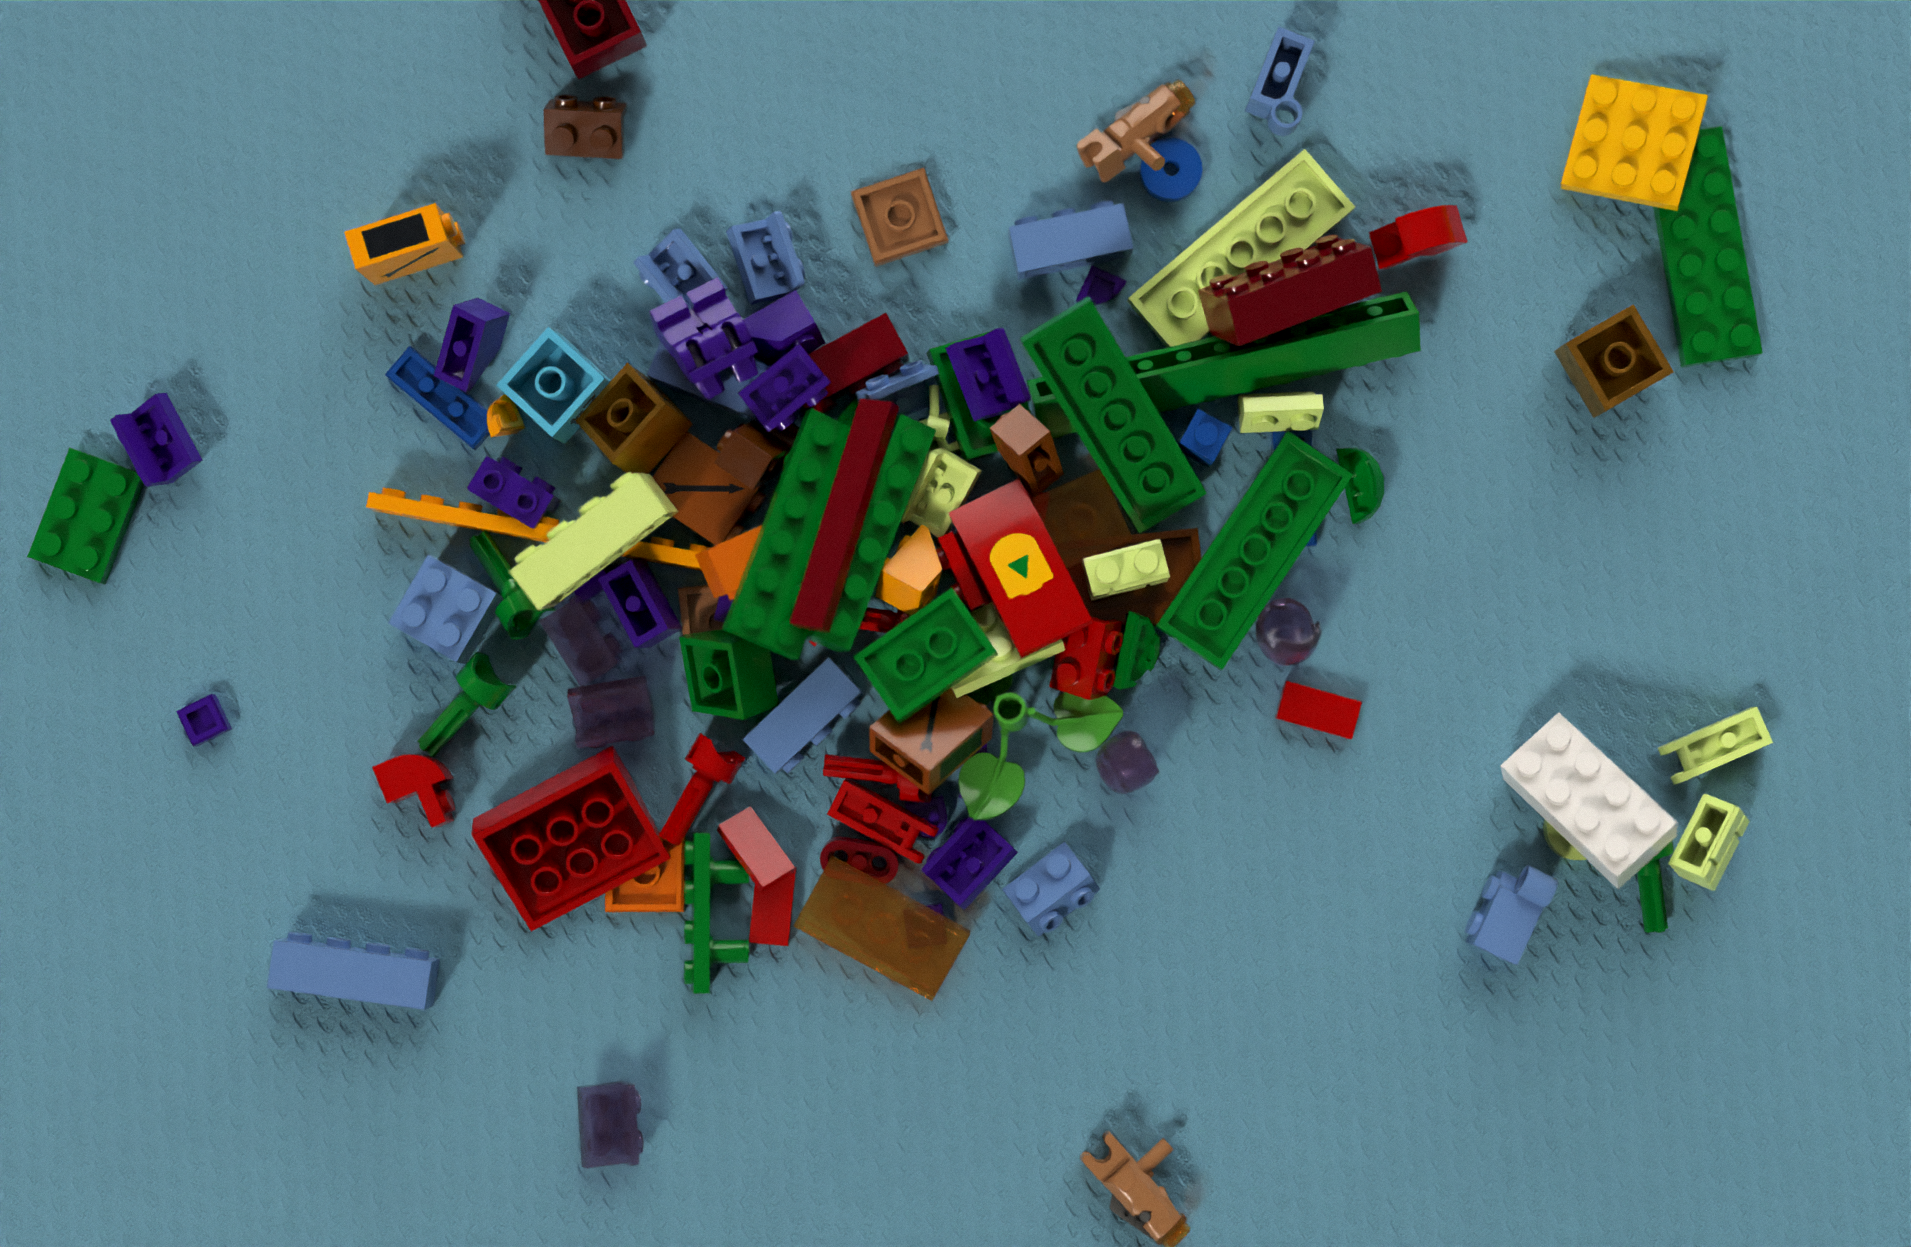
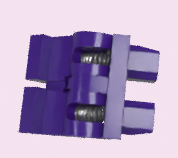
(706, 337)

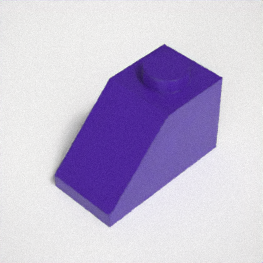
(782, 327)
(470, 342)

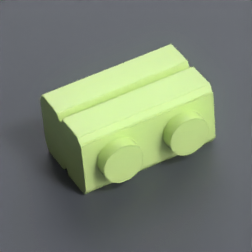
(1125, 569)
(1709, 842)

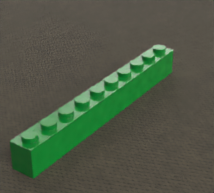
(1220, 369)

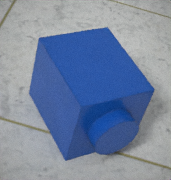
(1204, 438)

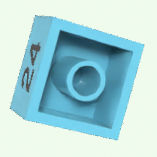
(553, 384)

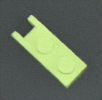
(1718, 743)

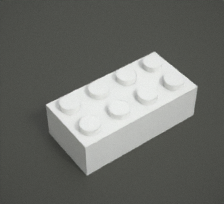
(1589, 800)

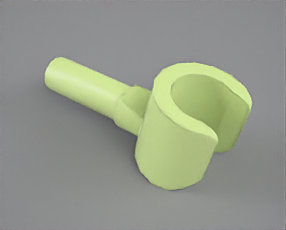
(933, 421)

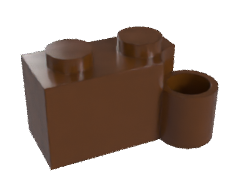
(754, 453)

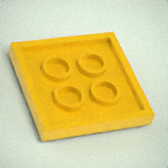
(1634, 142)

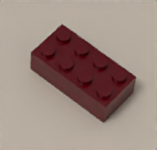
(593, 32)
(1289, 289)

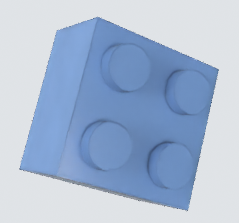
(446, 609)

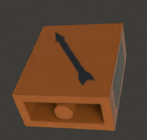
(705, 494)
(933, 739)

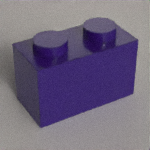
(640, 603)

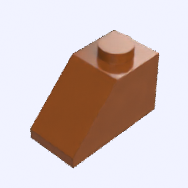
(1027, 449)

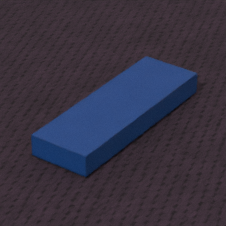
(444, 401)

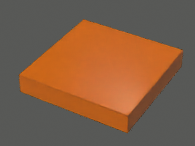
(654, 890)

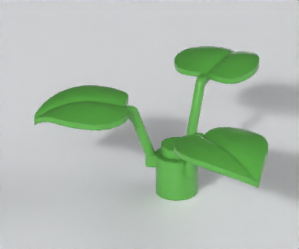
(995, 786)

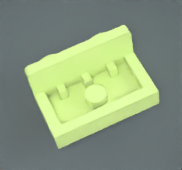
(1279, 411)
(939, 489)

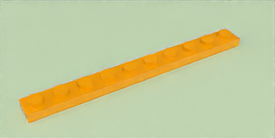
(471, 517)

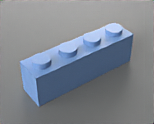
(353, 972)

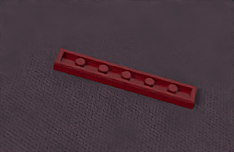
(844, 515)

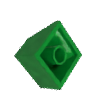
(728, 674)

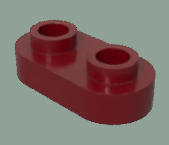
(860, 856)

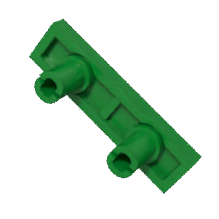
(697, 930)

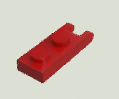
(880, 819)

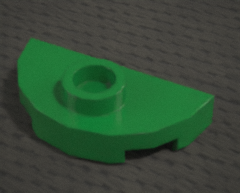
(1365, 487)
(1138, 651)

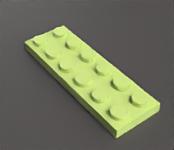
(1280, 215)

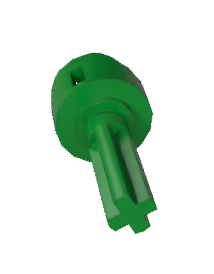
(516, 610)
(479, 688)
(1652, 892)

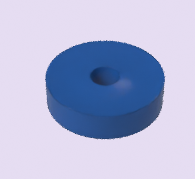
(1175, 187)

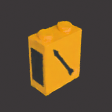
(405, 244)

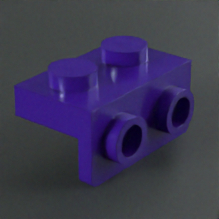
(988, 374)
(784, 389)
(156, 441)
(513, 494)
(968, 860)

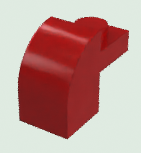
(1418, 234)
(418, 775)

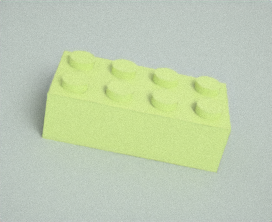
(593, 541)

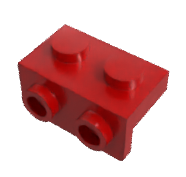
(954, 557)
(1088, 660)

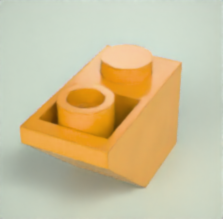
(912, 574)

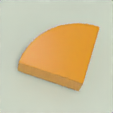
(503, 417)

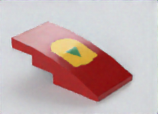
(1020, 568)

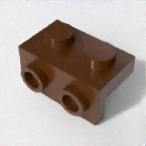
(584, 127)

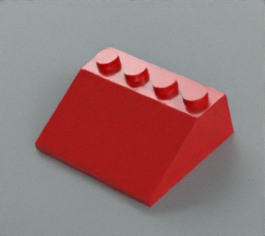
(570, 838)

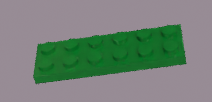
(1708, 262)
(1113, 414)
(786, 539)
(1254, 550)

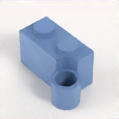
(1280, 79)
(1510, 912)

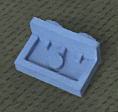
(766, 258)
(675, 267)
(907, 390)
(1051, 890)

